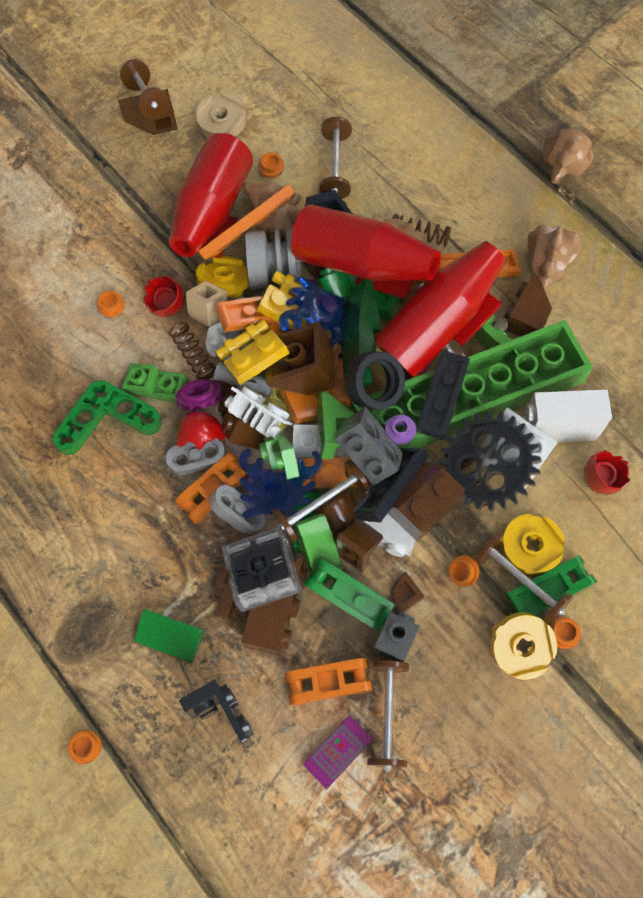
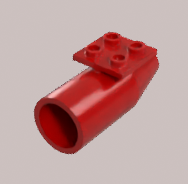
(209, 194)
(363, 249)
(444, 310)

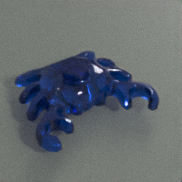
(316, 305)
(274, 489)

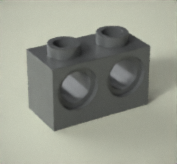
(369, 446)

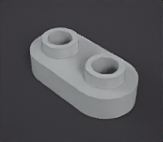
(195, 458)
(227, 504)

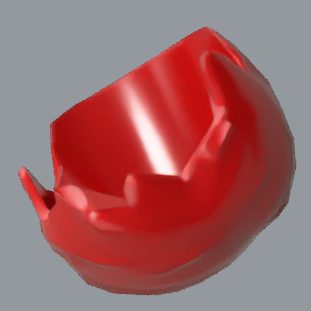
(164, 296)
(199, 429)
(606, 473)

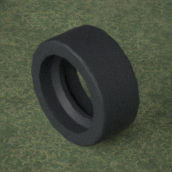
(394, 374)

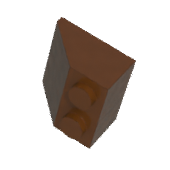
(308, 364)
(426, 500)

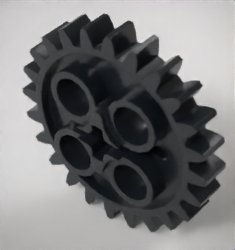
(515, 473)

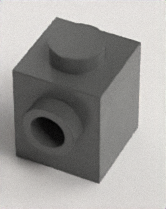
(396, 637)

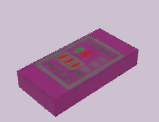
(337, 752)

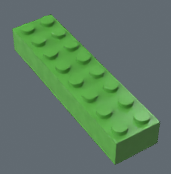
(498, 380)

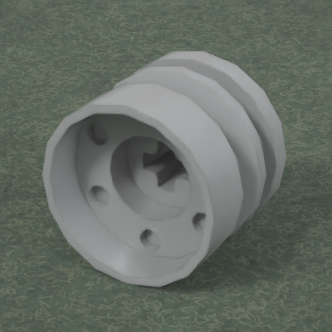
(266, 258)

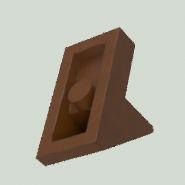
(357, 544)

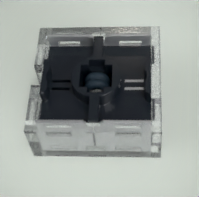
(261, 569)

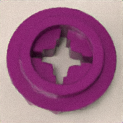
(208, 392)

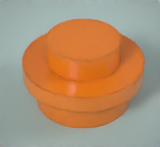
(271, 165)
(110, 303)
(464, 570)
(566, 632)
(84, 747)

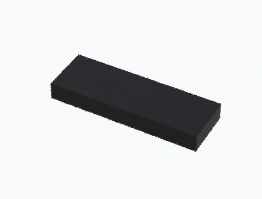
(442, 395)
(385, 493)

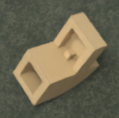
(202, 302)

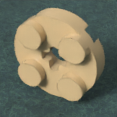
(225, 105)

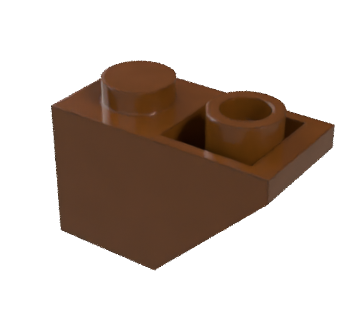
(133, 116)
(531, 309)
(235, 429)

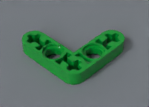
(105, 406)

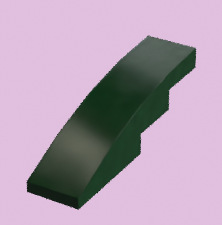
(360, 326)

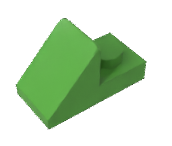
(329, 417)

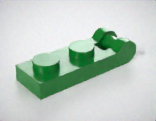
(555, 584)
(350, 595)

